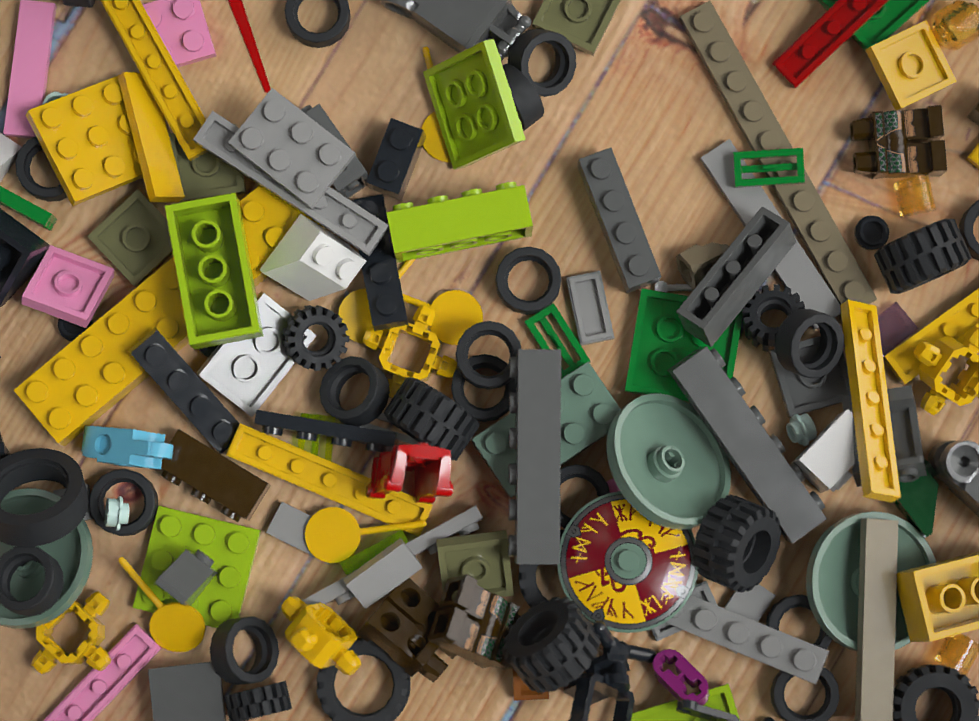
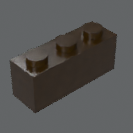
(214, 477)

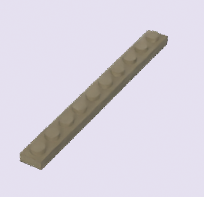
(765, 133)

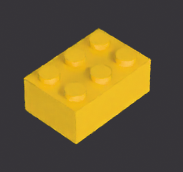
(940, 598)

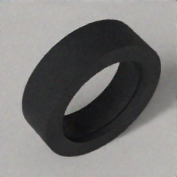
(57, 520)

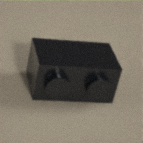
(396, 159)

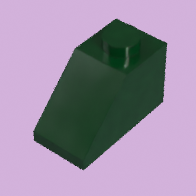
(919, 501)

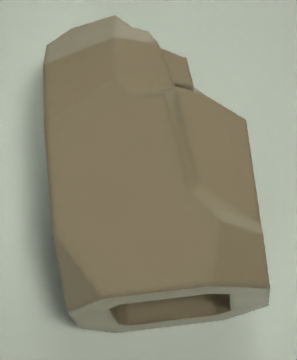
(698, 261)

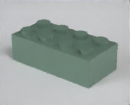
(585, 419)

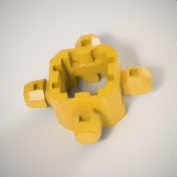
(423, 319)
(937, 359)
(320, 635)
(96, 657)

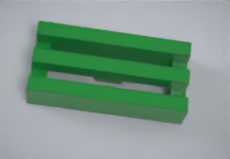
(762, 154)
(27, 209)
(541, 316)

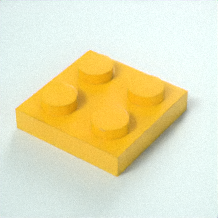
(910, 65)

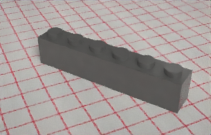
(747, 443)
(536, 456)

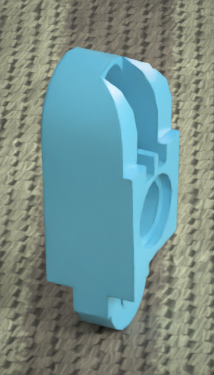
(125, 447)

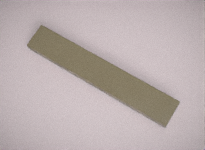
(876, 620)

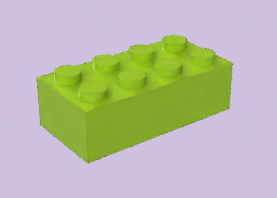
(460, 223)
(214, 271)

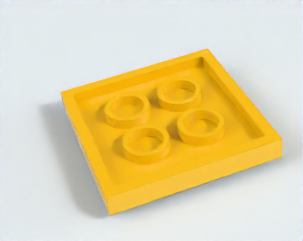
(88, 140)

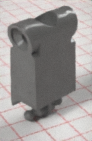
(466, 21)
(959, 469)

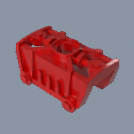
(431, 469)

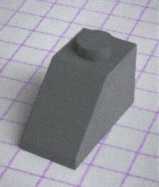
(187, 576)

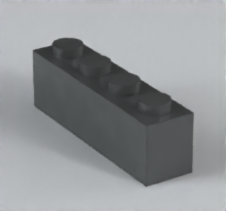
(619, 220)
(736, 276)

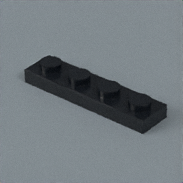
(382, 274)
(186, 389)
(309, 430)

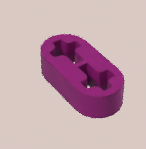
(685, 672)

